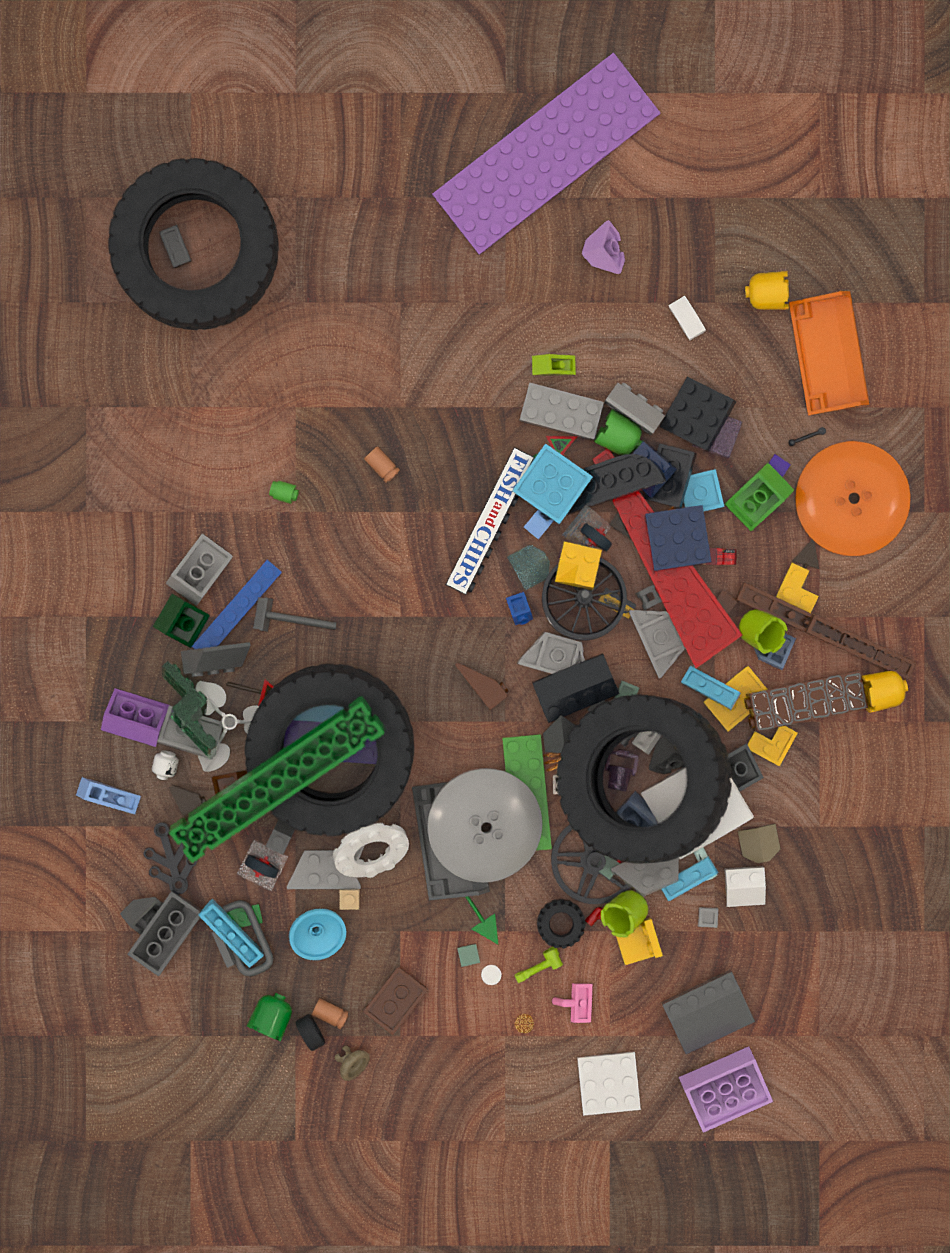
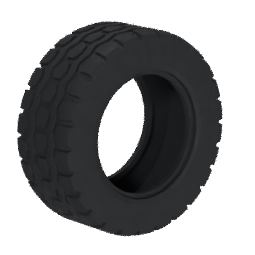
(149, 199)
(337, 686)
(583, 771)

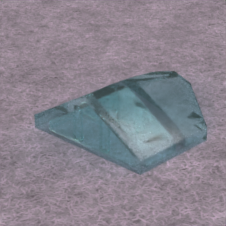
(530, 565)

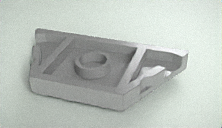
(658, 638)
(552, 653)
(319, 871)
(648, 876)

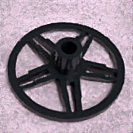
(588, 861)

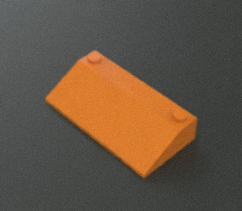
(829, 353)

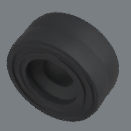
(310, 1032)

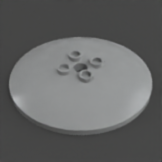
(480, 798)

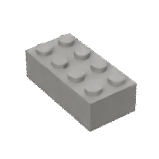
(561, 411)

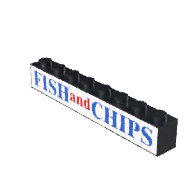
(488, 524)

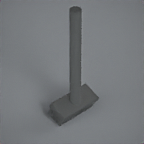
(264, 615)

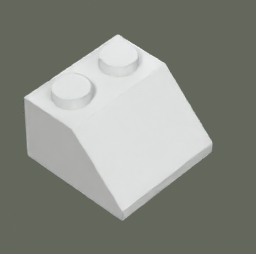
(745, 886)

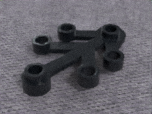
(170, 862)

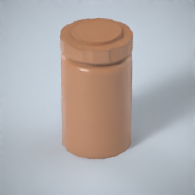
(382, 464)
(330, 1013)

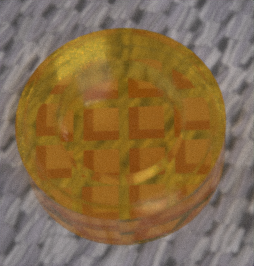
(524, 1023)

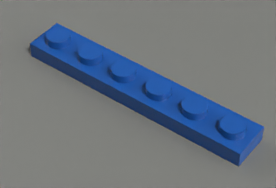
(238, 606)

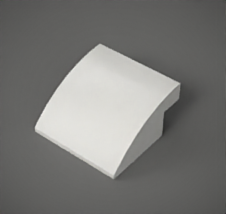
(667, 795)

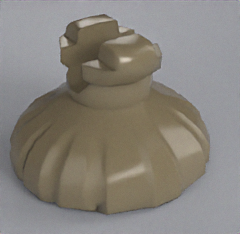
(352, 1063)

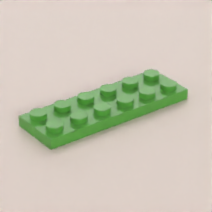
(525, 761)

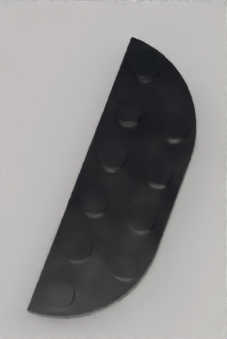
(618, 478)

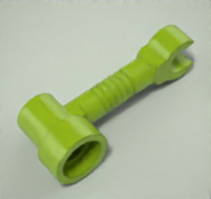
(552, 959)

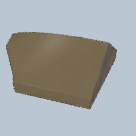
(759, 843)

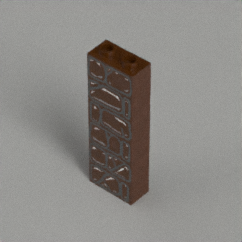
(806, 701)

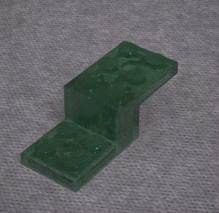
(189, 709)

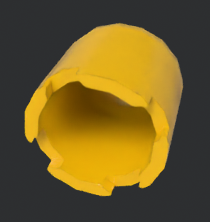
(769, 291)
(884, 690)

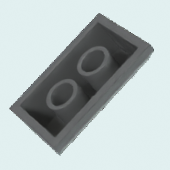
(214, 659)

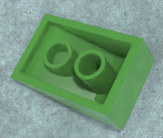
(759, 497)

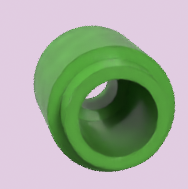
(284, 491)

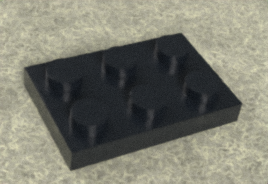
(675, 488)

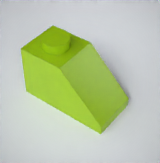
(553, 365)

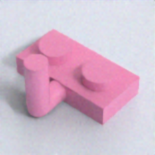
(580, 1002)

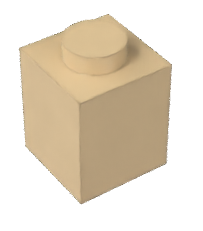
(349, 899)

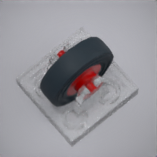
(588, 530)
(262, 865)

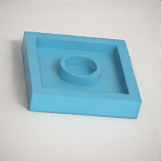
(704, 490)

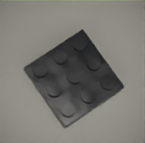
(697, 414)

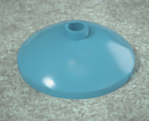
(318, 942)

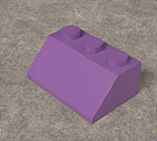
(134, 717)

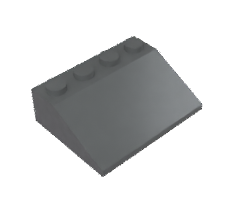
(708, 1011)

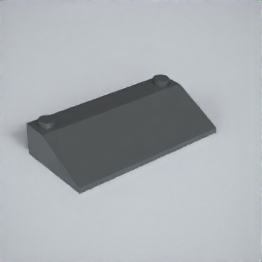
(440, 881)

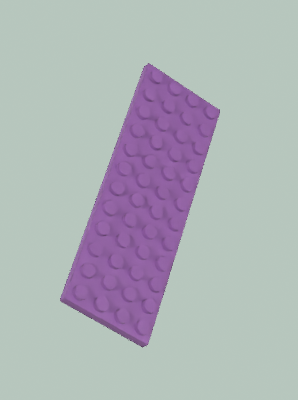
(546, 153)

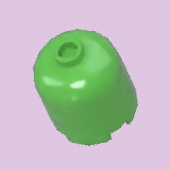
(619, 434)

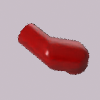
(594, 916)

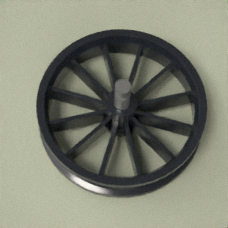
(584, 599)

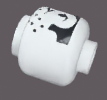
(165, 765)

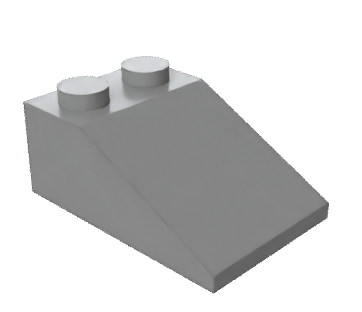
(199, 569)

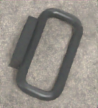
(227, 953)

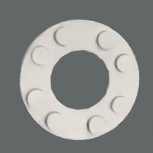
(392, 835)

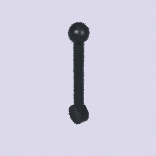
(821, 431)

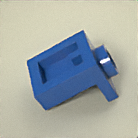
(519, 608)

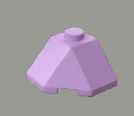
(602, 249)

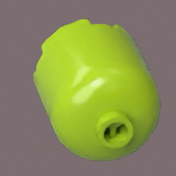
(763, 631)
(625, 913)

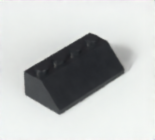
(575, 688)

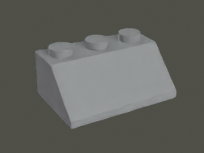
(635, 407)

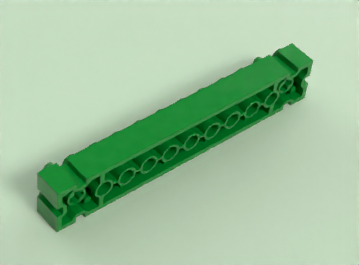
(276, 779)

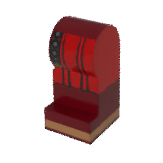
(722, 556)

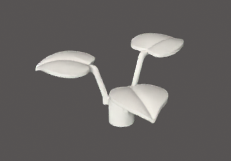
(216, 698)

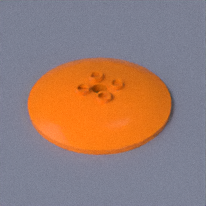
(825, 506)

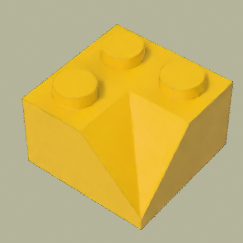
(578, 566)

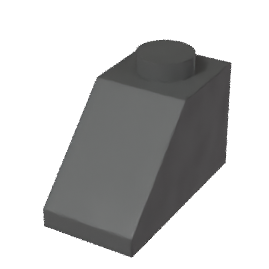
(280, 837)

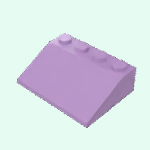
(726, 1089)

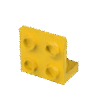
(640, 944)

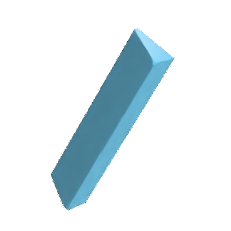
(231, 933)

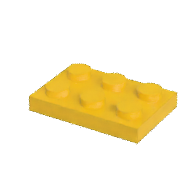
(745, 683)

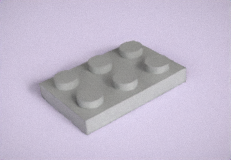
(174, 737)

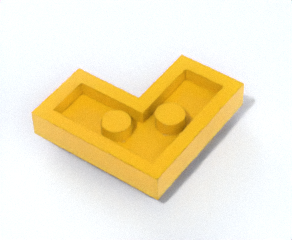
(792, 591)
(774, 749)

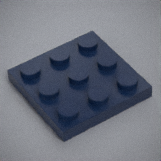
(678, 538)

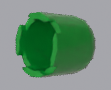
(271, 1016)

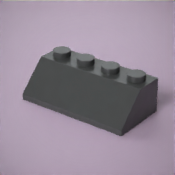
(165, 933)

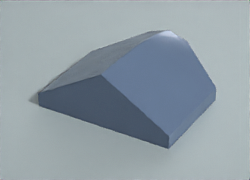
(780, 657)

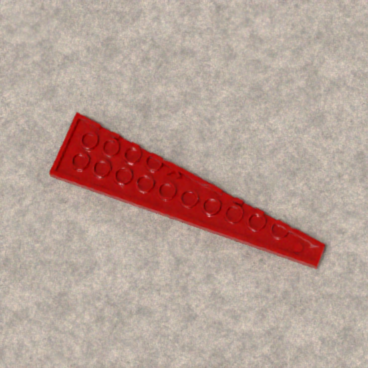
(686, 597)

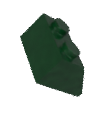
(181, 620)

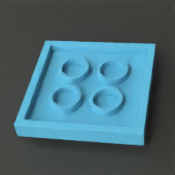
(552, 484)

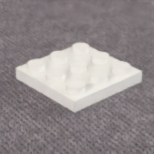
(608, 1083)

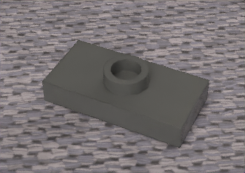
(175, 246)

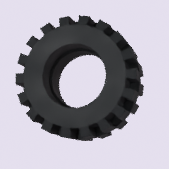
(569, 938)

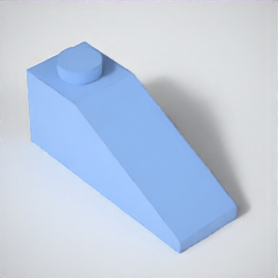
(108, 795)

